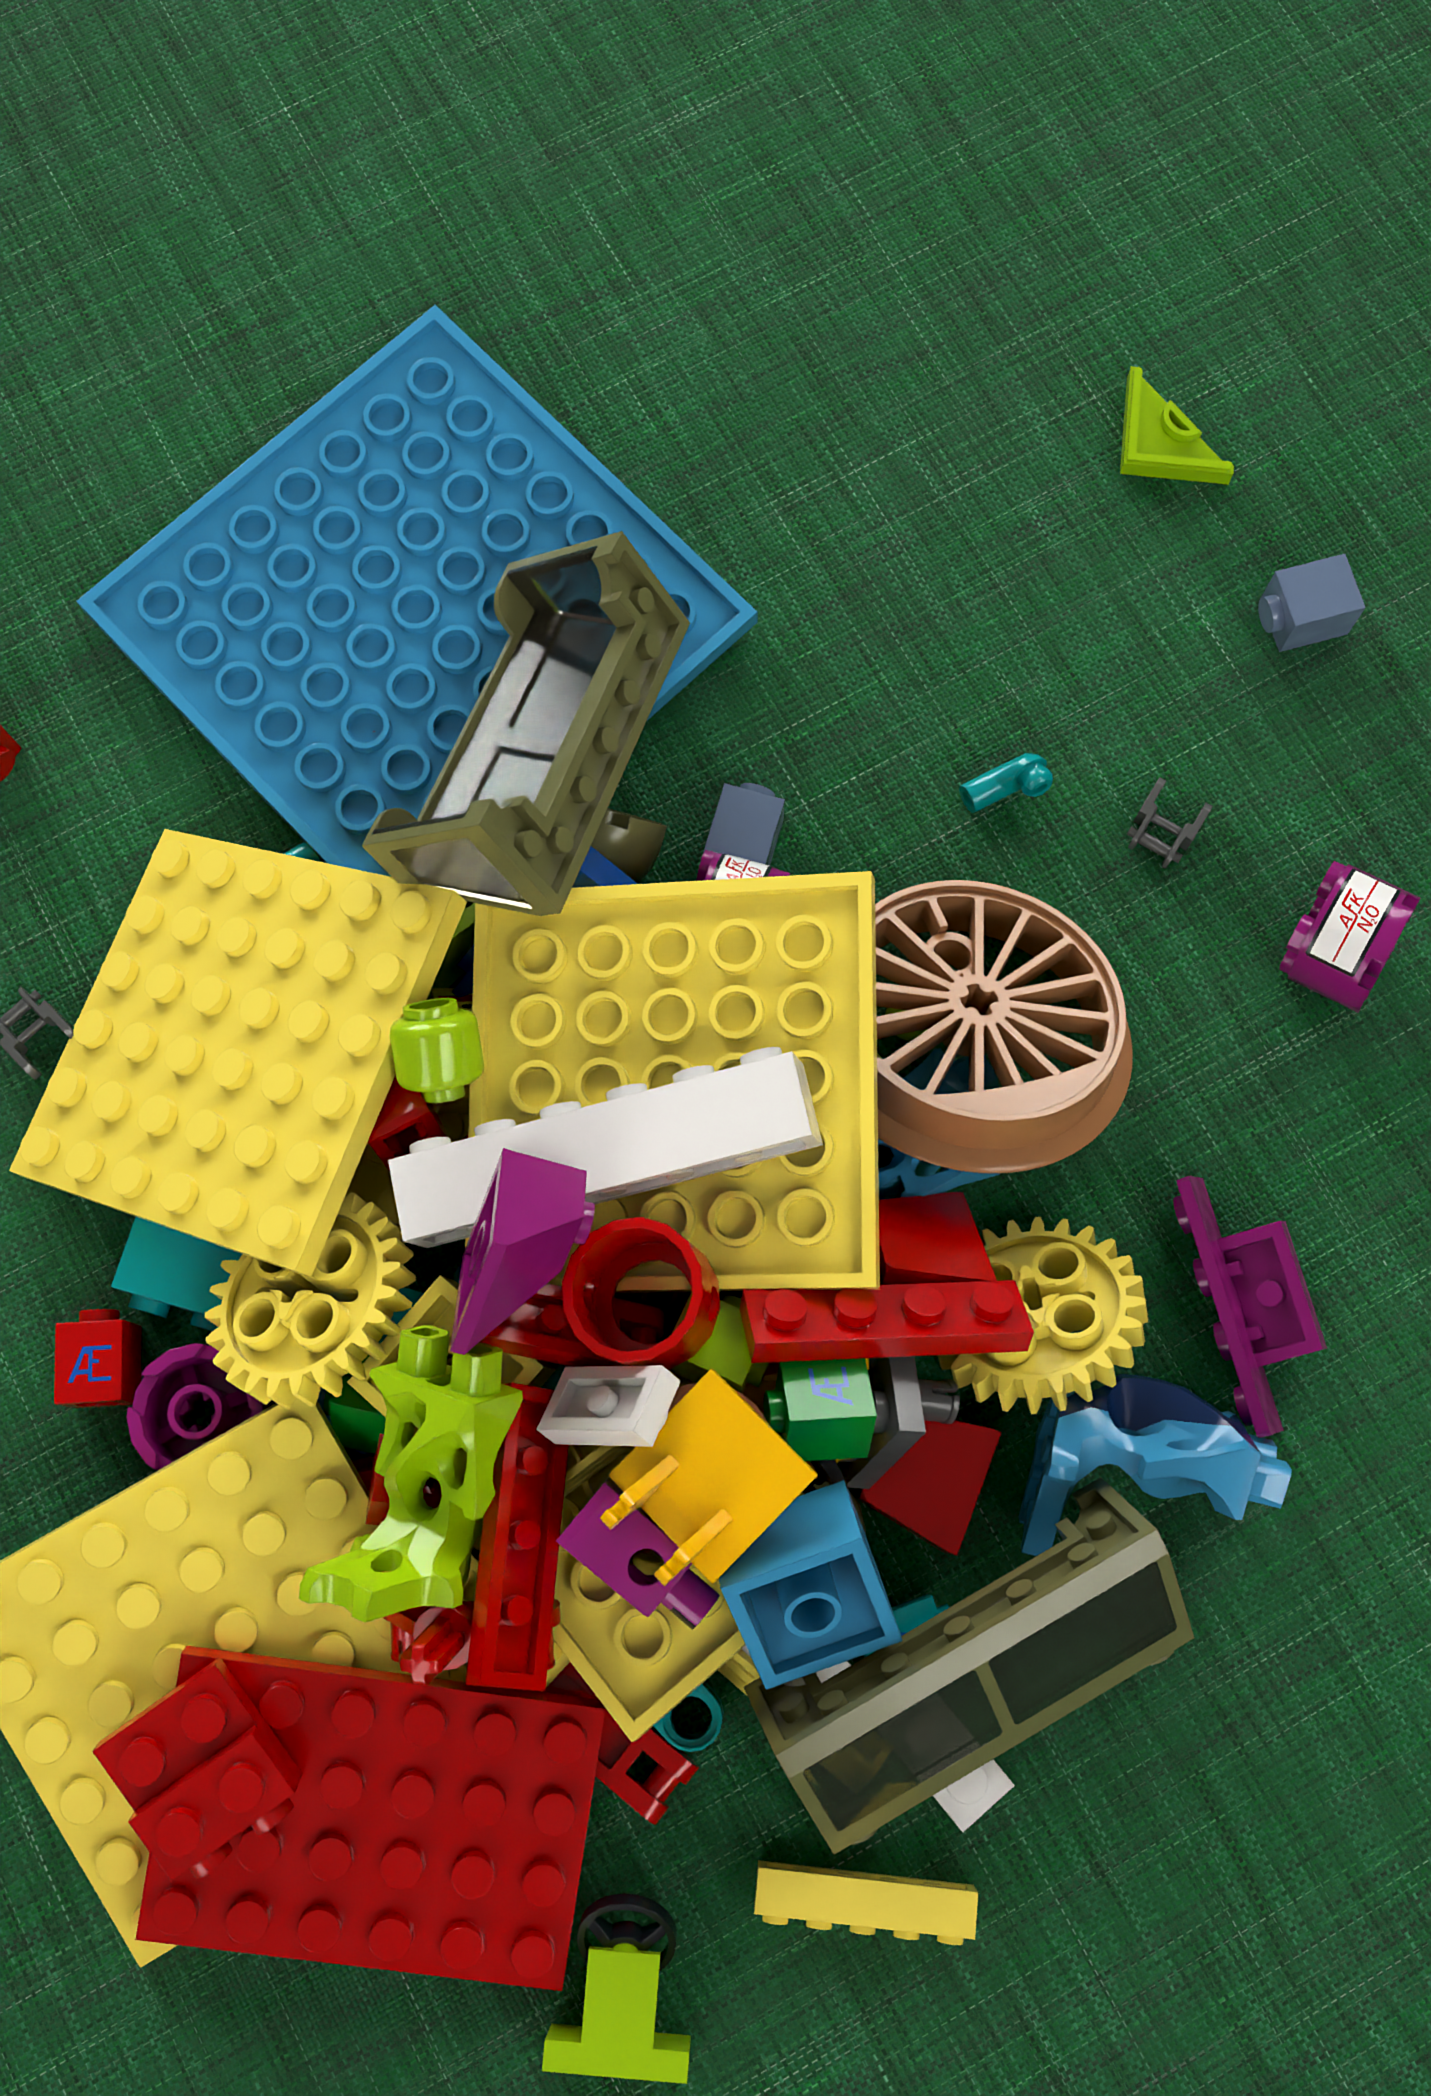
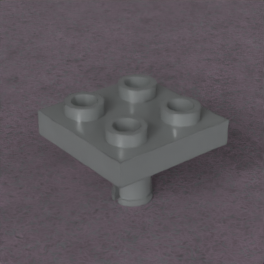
(901, 1408)

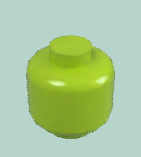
(436, 1049)

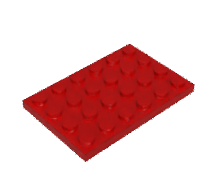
(421, 1836)

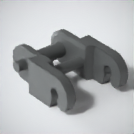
(1148, 813)
(15, 1045)

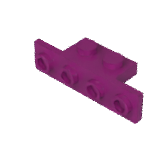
(1258, 1299)

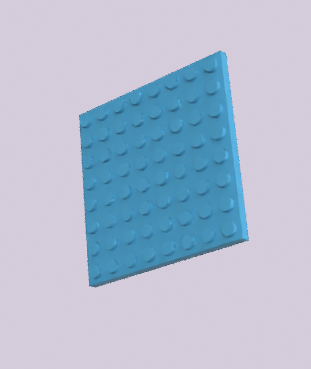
(358, 579)

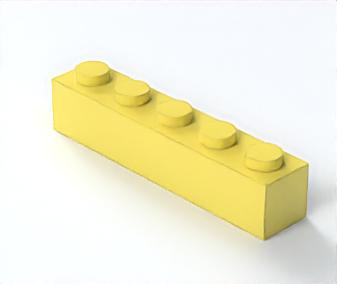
(866, 1902)

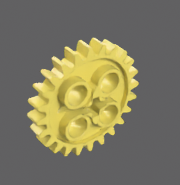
(1056, 1306)
(300, 1333)

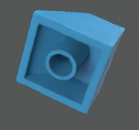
(809, 1590)

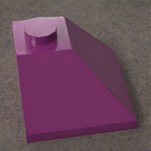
(518, 1241)

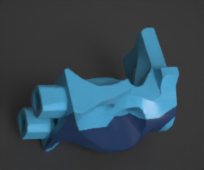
(1161, 1439)

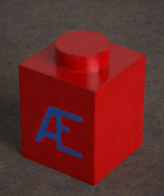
(97, 1360)

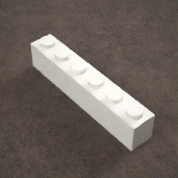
(625, 1144)

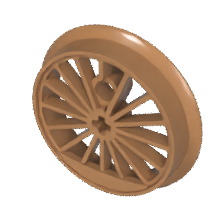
(975, 1014)

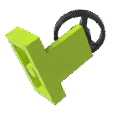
(621, 2000)

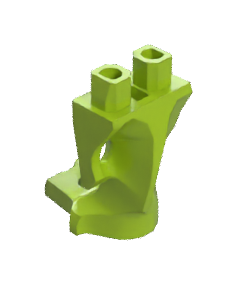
(460, 1426)

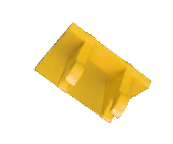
(710, 1479)

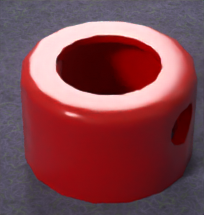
(604, 1263)

